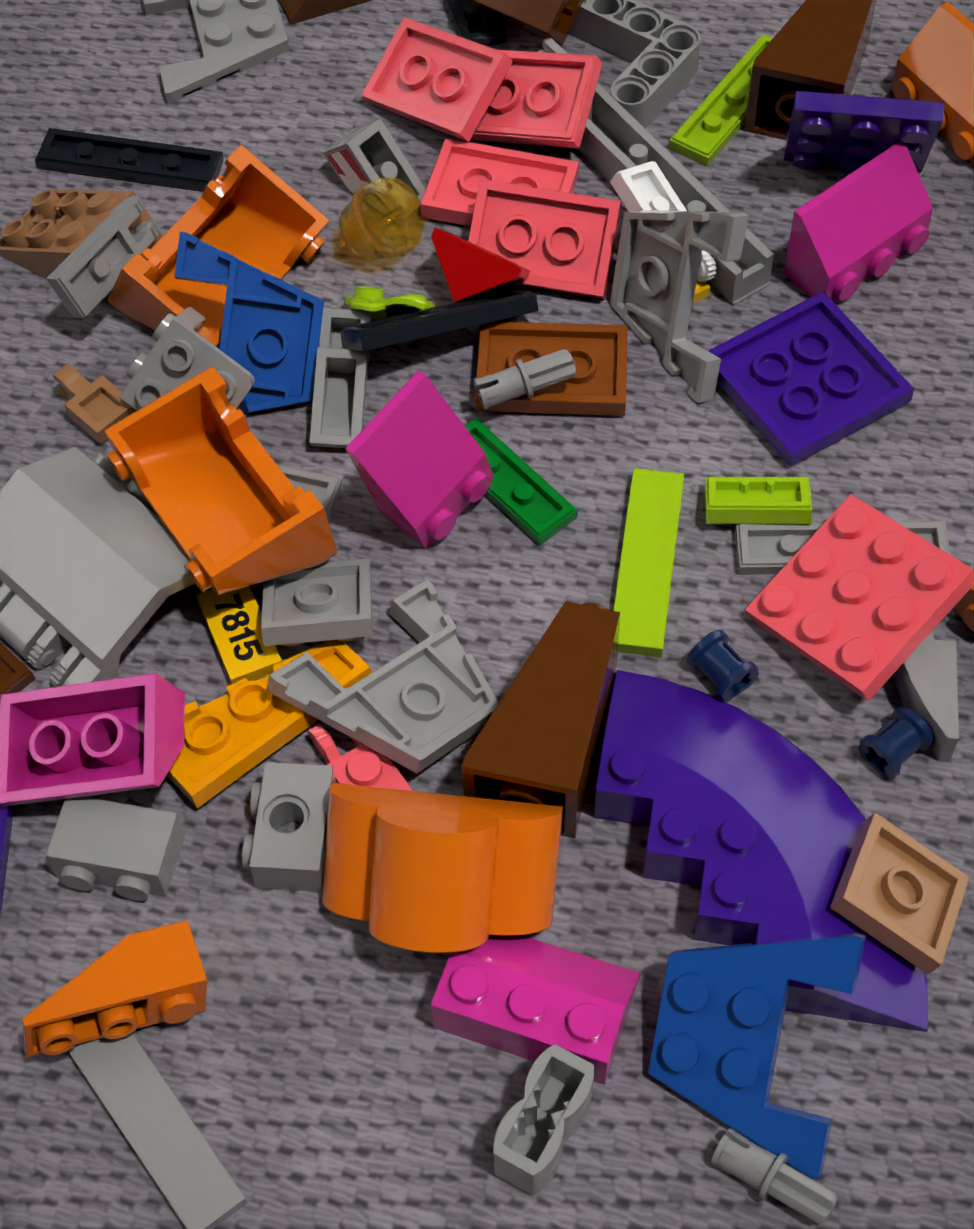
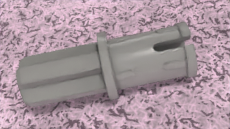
(525, 378)
(773, 1176)

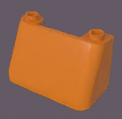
(241, 213)
(218, 488)

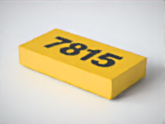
(237, 633)

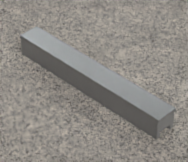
(618, 142)

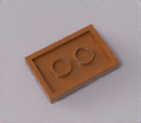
(597, 354)

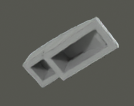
(339, 382)
(930, 688)

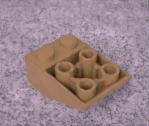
(58, 226)

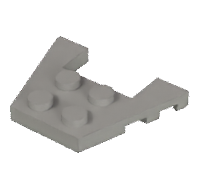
(231, 38)
(658, 282)
(412, 705)

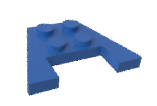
(265, 324)
(724, 1032)

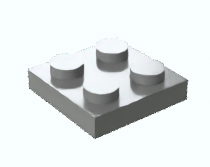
(318, 604)

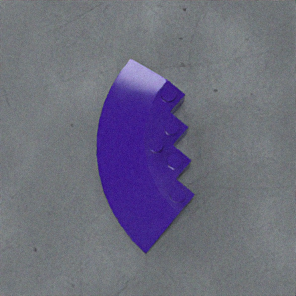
(752, 828)

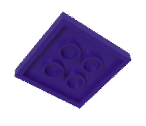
(858, 129)
(809, 378)

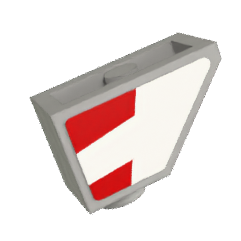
(368, 155)

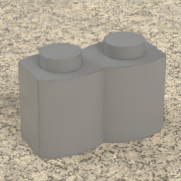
(553, 1109)

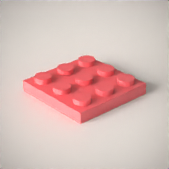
(861, 596)

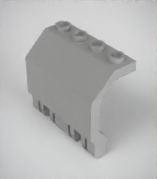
(81, 565)

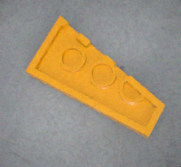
(249, 725)

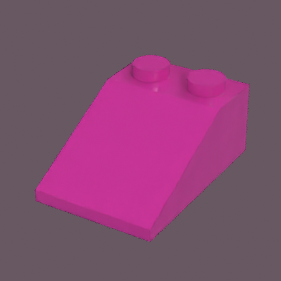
(420, 462)

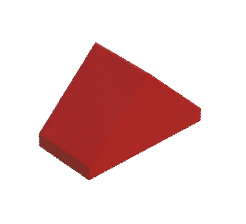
(472, 269)

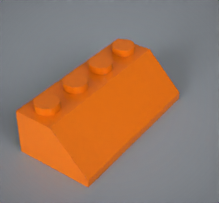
(941, 69)

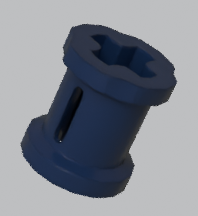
(722, 665)
(896, 742)

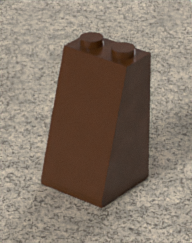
(811, 53)
(551, 717)

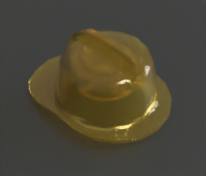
(381, 220)

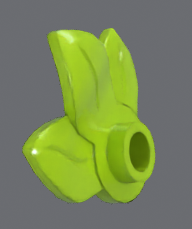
(372, 300)

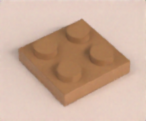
(901, 893)

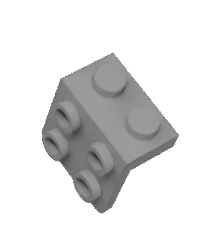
(180, 357)

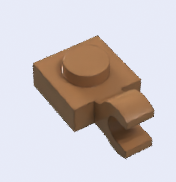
(93, 404)

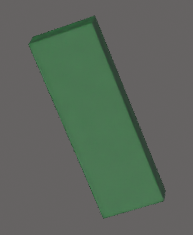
(521, 490)

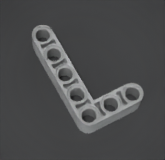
(656, 44)

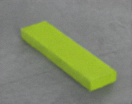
(720, 113)
(648, 560)

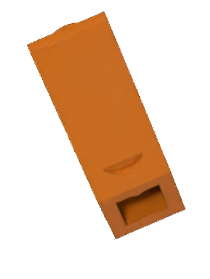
(133, 985)

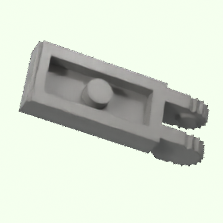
(96, 263)

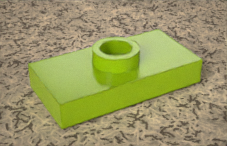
(758, 500)

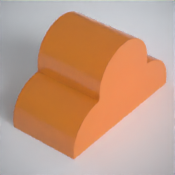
(440, 866)

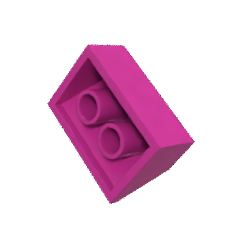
(859, 226)
(89, 738)
(533, 996)

